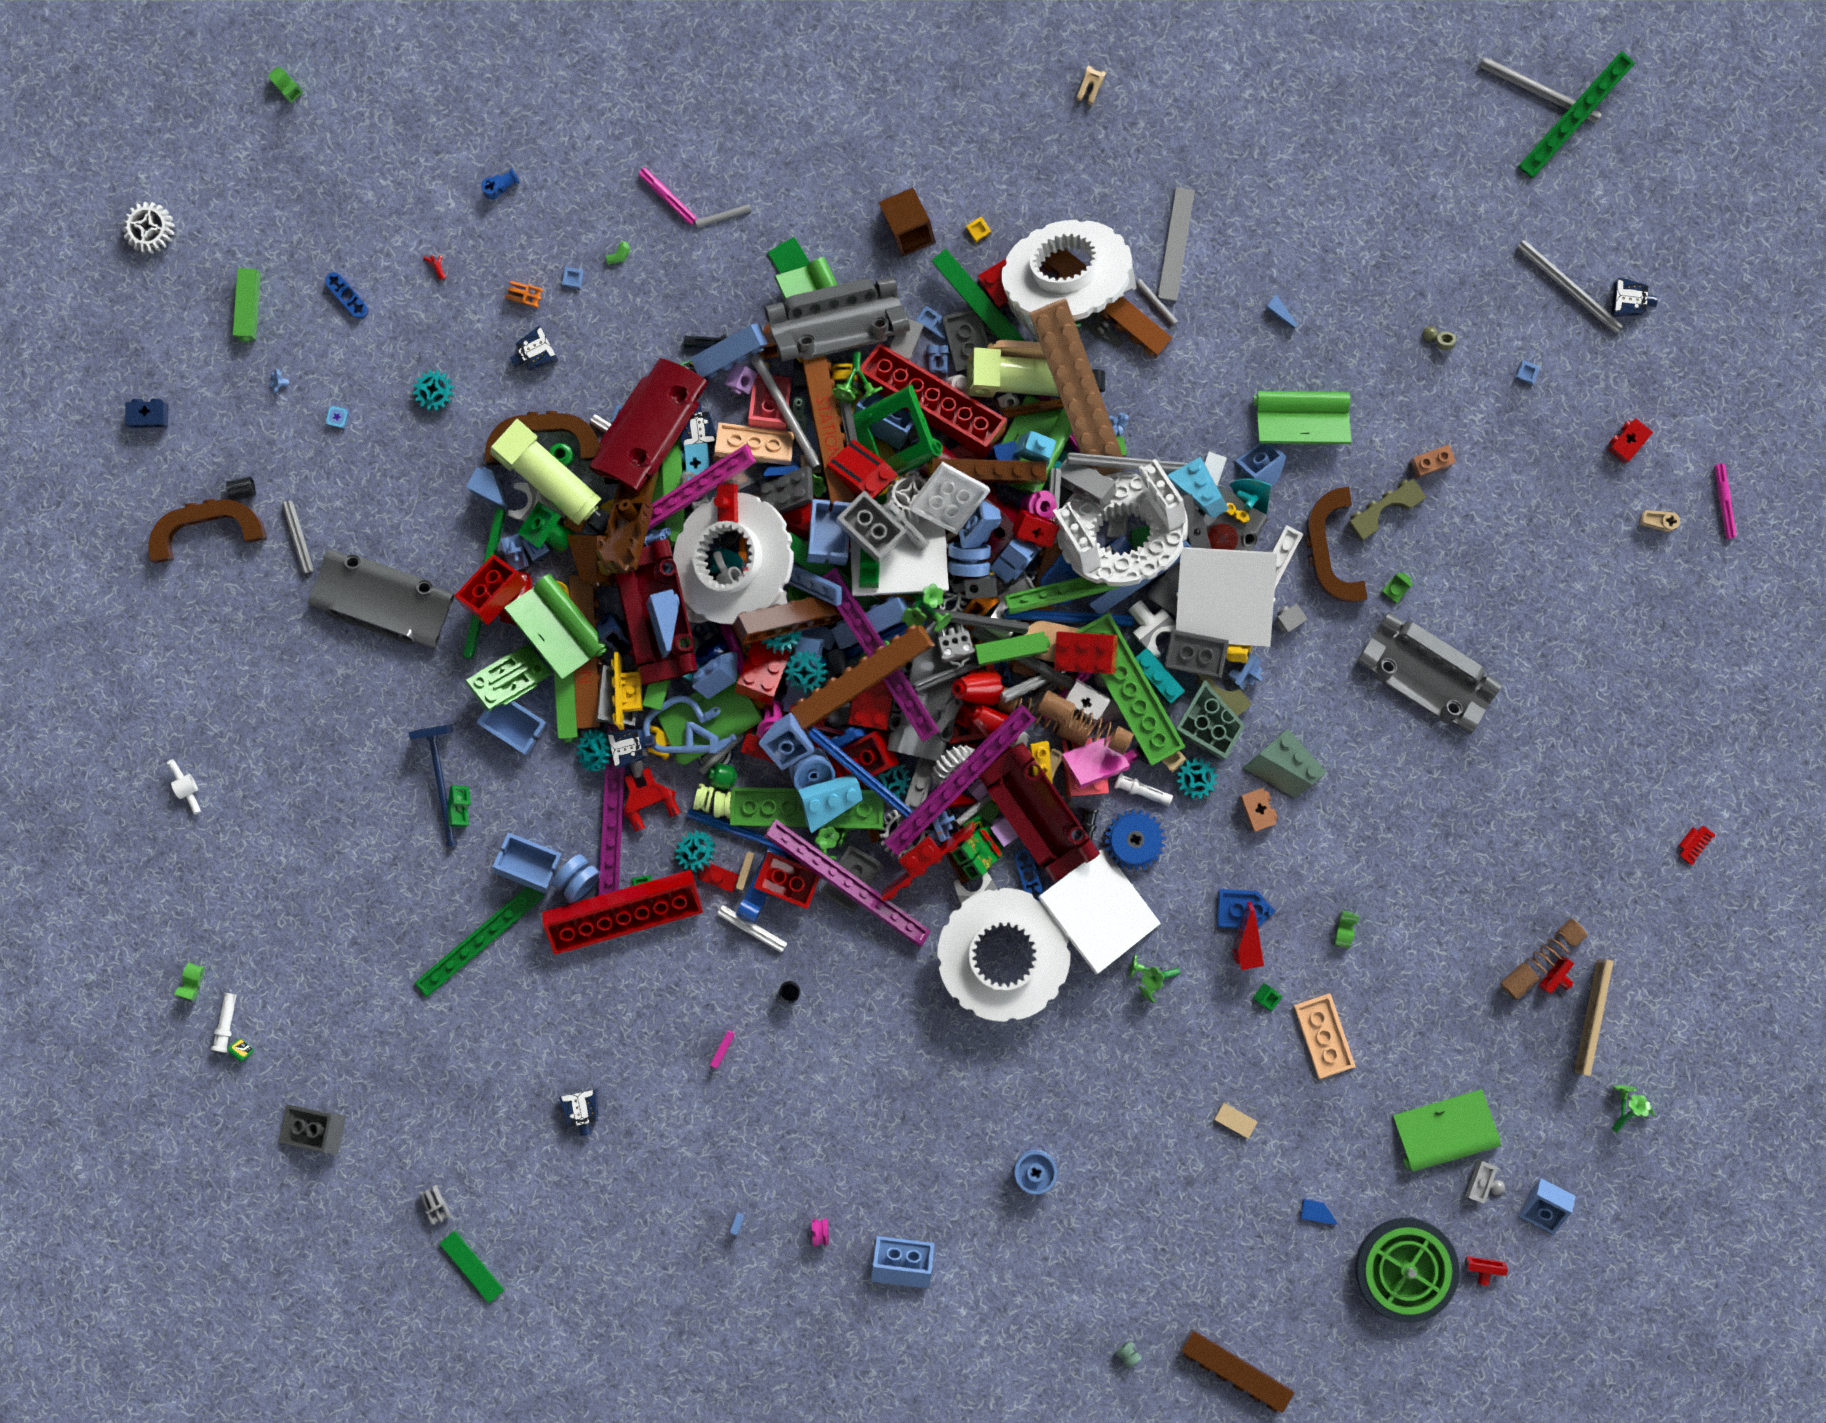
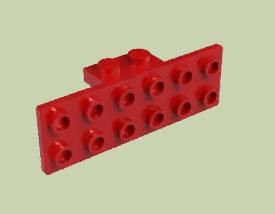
(923, 856)

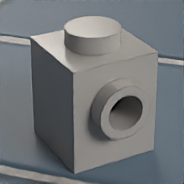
(1290, 618)

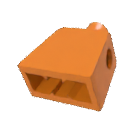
(982, 605)

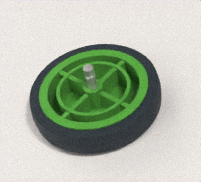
(1407, 1270)

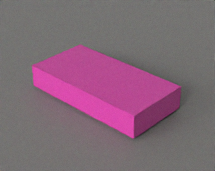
(722, 1049)

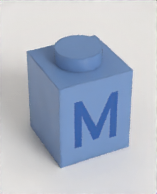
(534, 552)

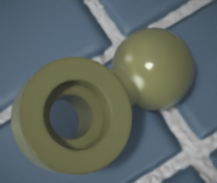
(1445, 340)

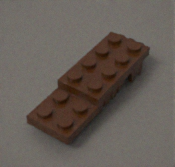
(627, 529)

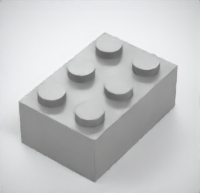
(871, 526)

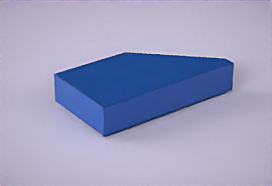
(1317, 1212)

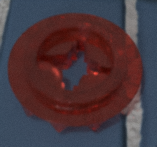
(1223, 529)

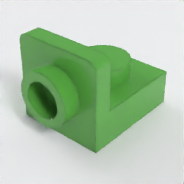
(1397, 586)

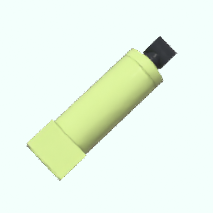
(994, 373)
(521, 451)

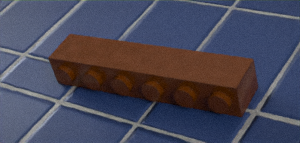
(996, 470)
(784, 619)
(1236, 1370)

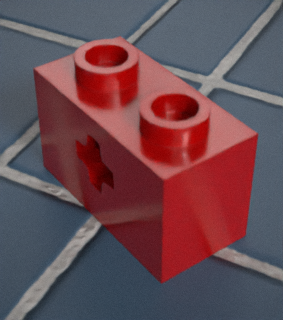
(1639, 435)
(1027, 522)

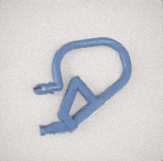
(715, 745)

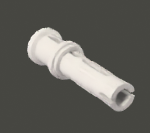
(1134, 786)
(223, 1031)

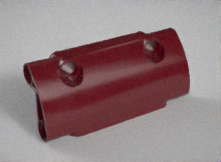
(648, 424)
(634, 591)
(1037, 813)

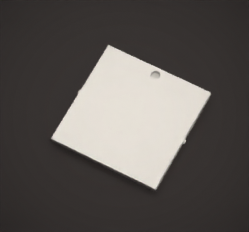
(905, 566)
(1227, 594)
(1099, 911)

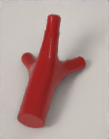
(436, 266)

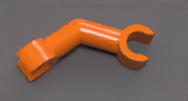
(742, 548)

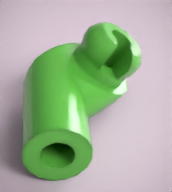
(620, 255)

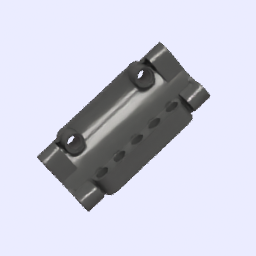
(836, 318)
(1163, 590)
(381, 599)
(1429, 672)
(904, 737)

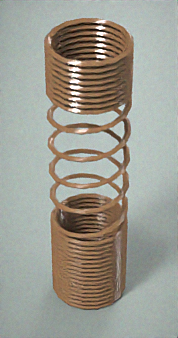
(1060, 710)
(1061, 730)
(1524, 977)

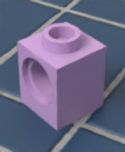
(740, 379)
(1003, 831)

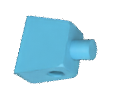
(1035, 448)

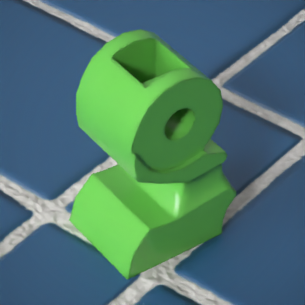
(285, 84)
(1345, 931)
(191, 982)

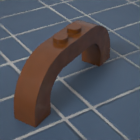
(549, 422)
(164, 530)
(1320, 560)

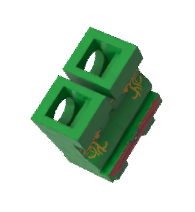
(979, 852)

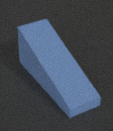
(1280, 311)

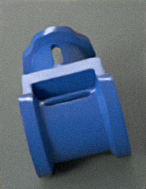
(499, 184)

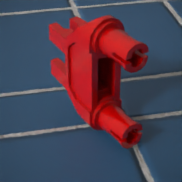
(647, 796)

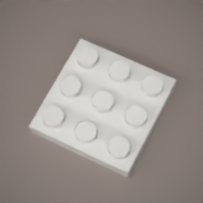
(949, 498)

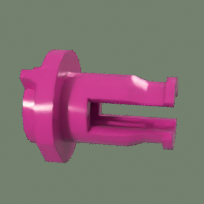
(1039, 503)
(769, 718)

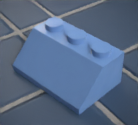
(891, 429)
(902, 1262)

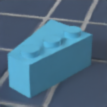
(1196, 480)
(828, 800)

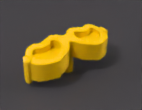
(1241, 515)

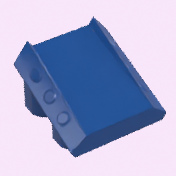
(774, 471)

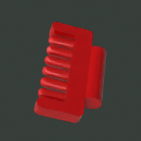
(1691, 841)

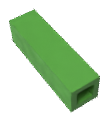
(246, 304)
(1012, 648)
(566, 708)

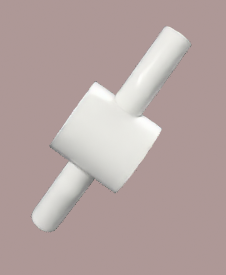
(727, 574)
(184, 786)

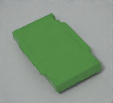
(508, 678)

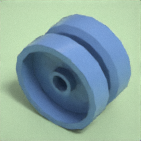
(968, 561)
(811, 770)
(576, 878)
(1036, 1183)

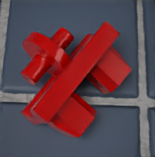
(973, 735)

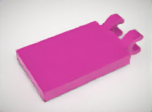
(1096, 762)

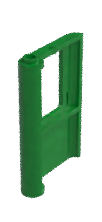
(911, 457)

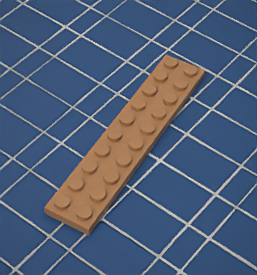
(1075, 382)

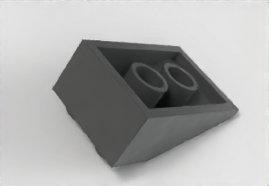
(312, 1129)

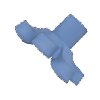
(277, 381)
(1119, 423)

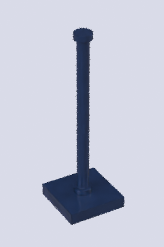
(432, 735)

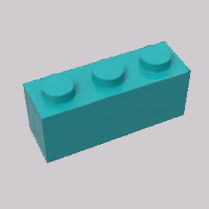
(1159, 677)

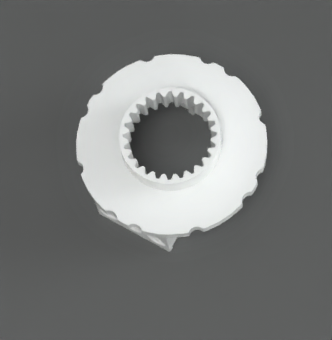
(1090, 292)
(1144, 495)
(767, 572)
(978, 994)

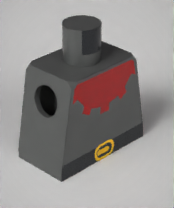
(983, 586)

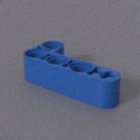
(755, 898)

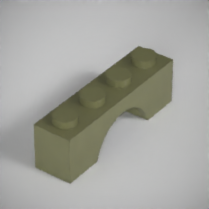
(1405, 496)
(1233, 699)

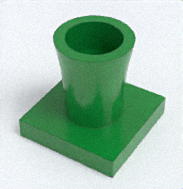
(542, 527)

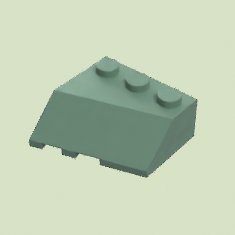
(1210, 723)
(1286, 765)

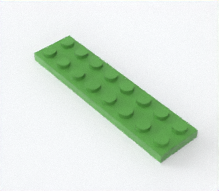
(1137, 698)
(763, 805)

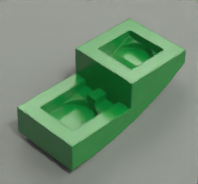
(868, 571)
(457, 806)

